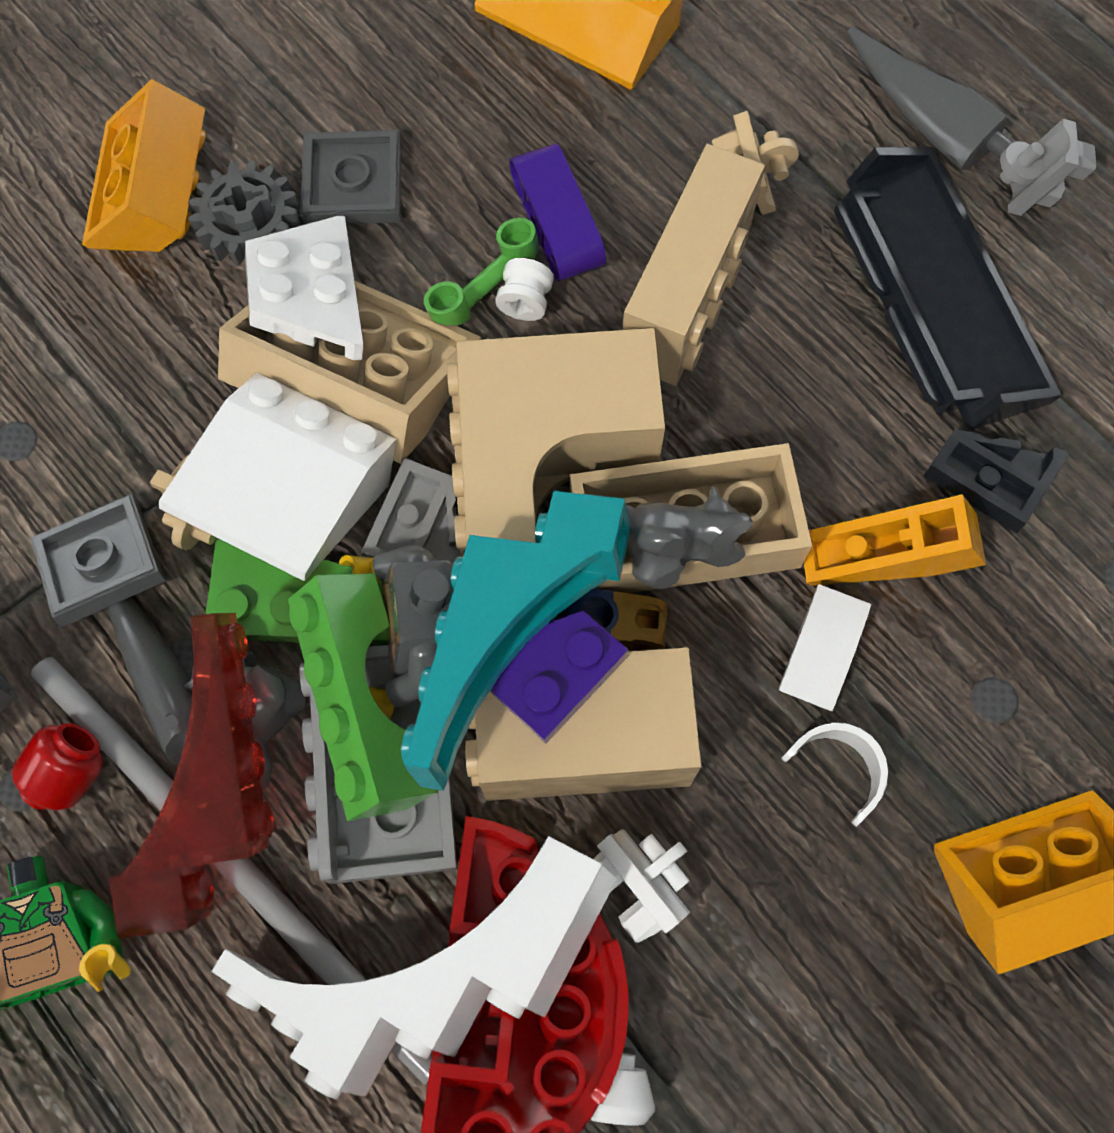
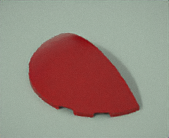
(530, 1069)

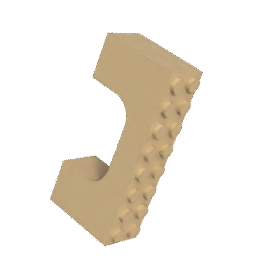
(519, 429)

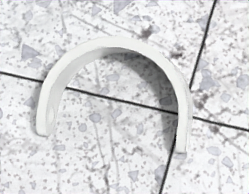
(866, 747)

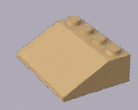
(394, 386)

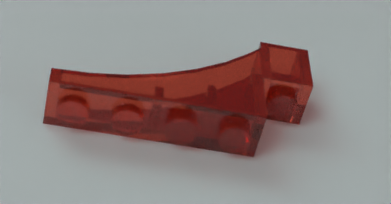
(214, 800)

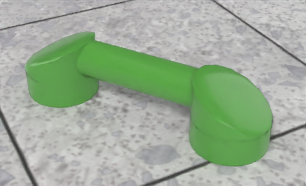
(451, 304)

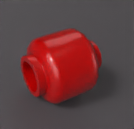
(57, 767)

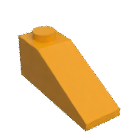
(897, 544)

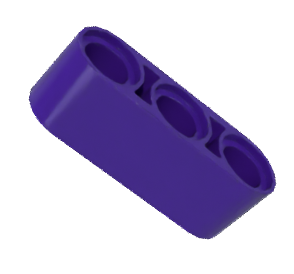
(558, 212)

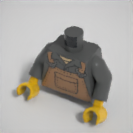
(413, 595)

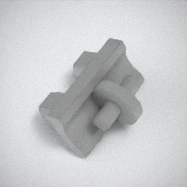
(1039, 169)

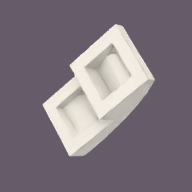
(825, 647)

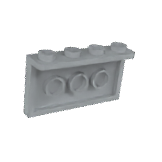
(381, 845)

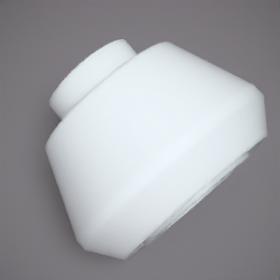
(629, 1096)

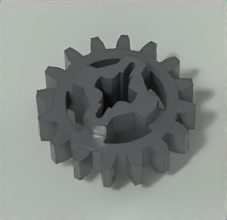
(241, 209)

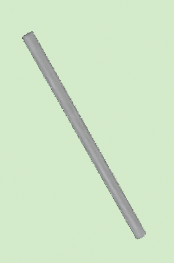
(240, 873)

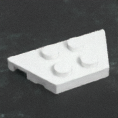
(305, 285)

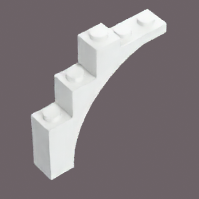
(509, 960)

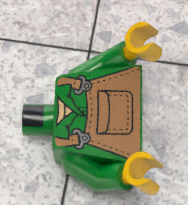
(53, 936)

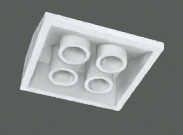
(281, 475)

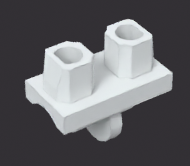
(657, 902)

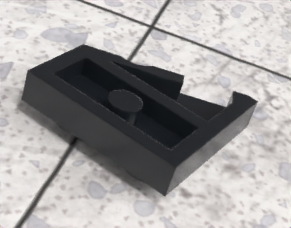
(995, 475)

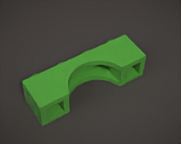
(335, 626)

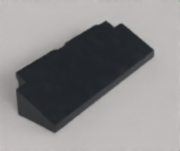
(941, 289)

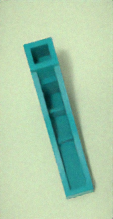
(499, 604)

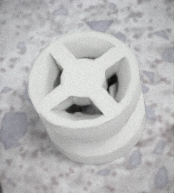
(524, 289)

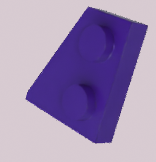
(558, 672)

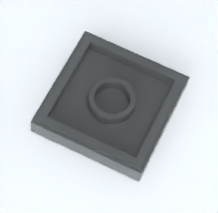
(351, 176)
(96, 560)

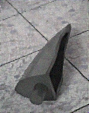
(944, 111)
(155, 676)

